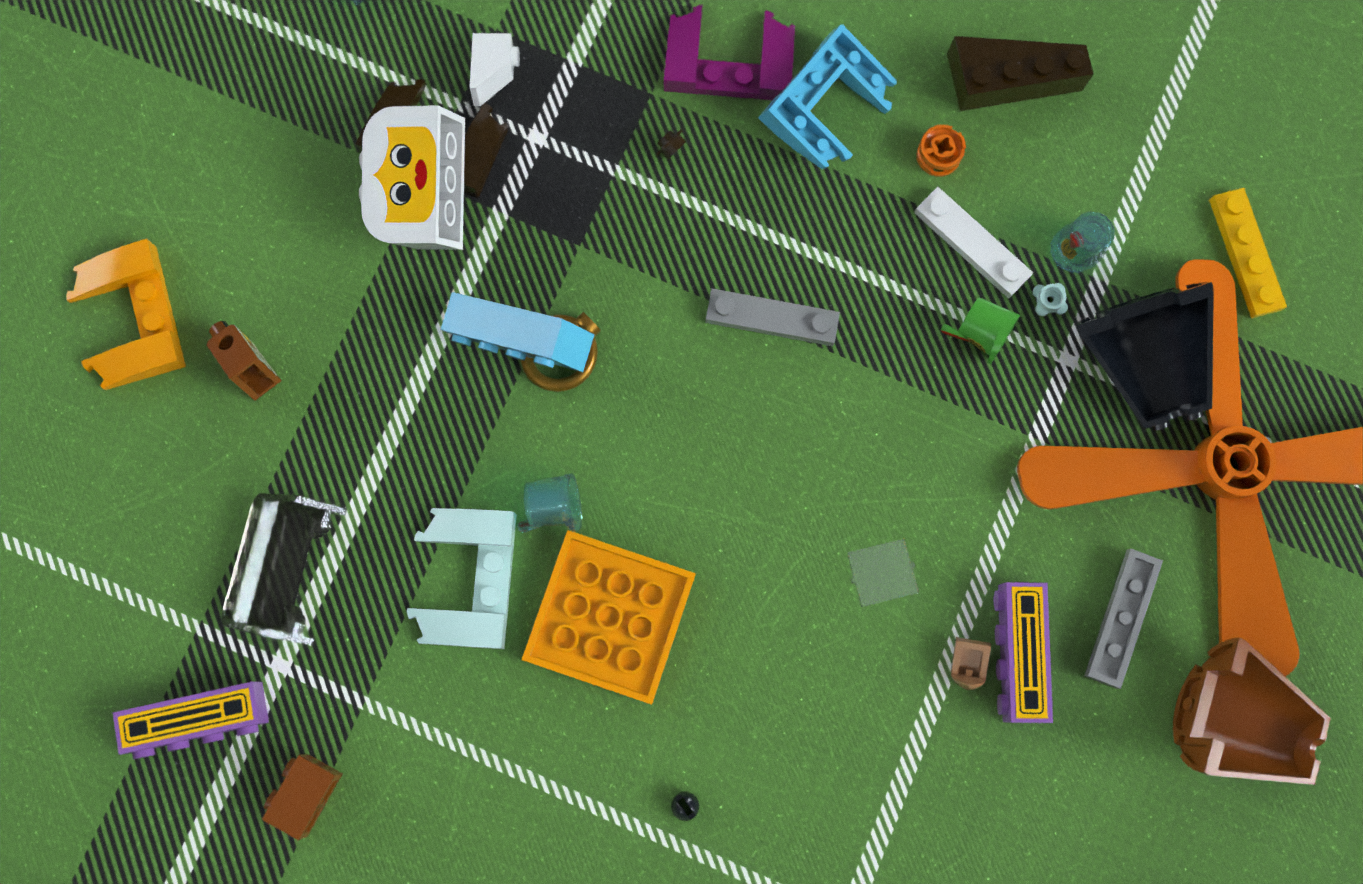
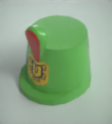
(985, 327)

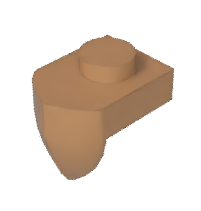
(970, 663)

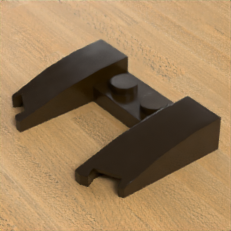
(481, 140)

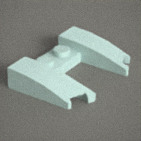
(487, 623)

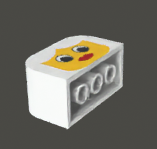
(414, 177)

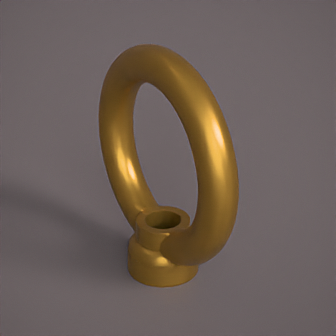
(577, 377)

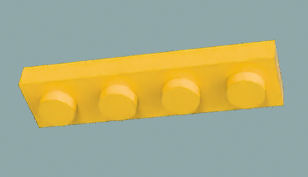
(1247, 253)

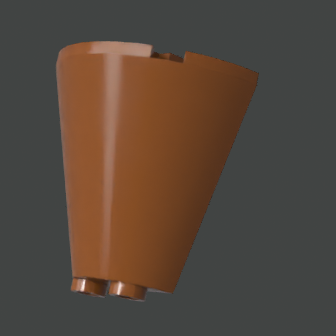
(1247, 719)

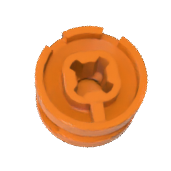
(941, 150)

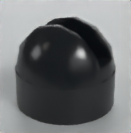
(678, 810)

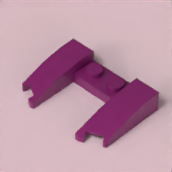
(730, 79)

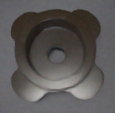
(671, 143)

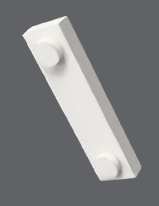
(973, 242)

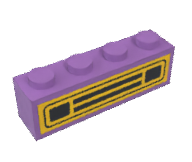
(1023, 653)
(190, 718)

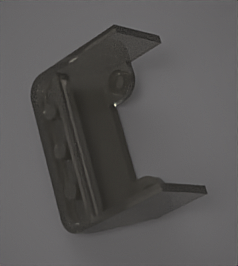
(273, 563)

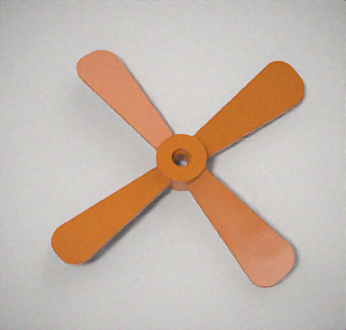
(1247, 575)

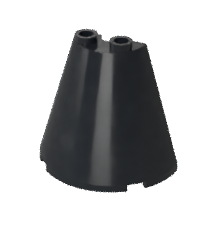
(1158, 352)

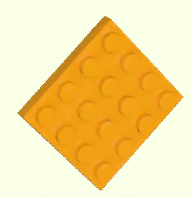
(609, 617)

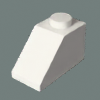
(491, 64)

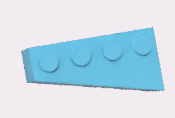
(517, 332)

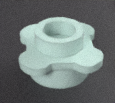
(1056, 292)

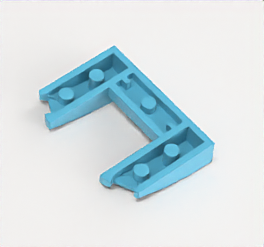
(835, 58)

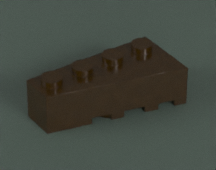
(1012, 71)

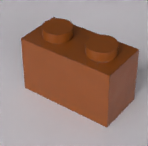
(301, 795)

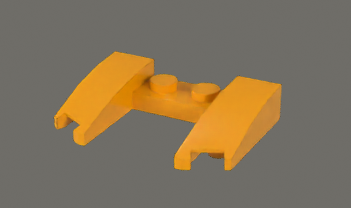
(159, 348)

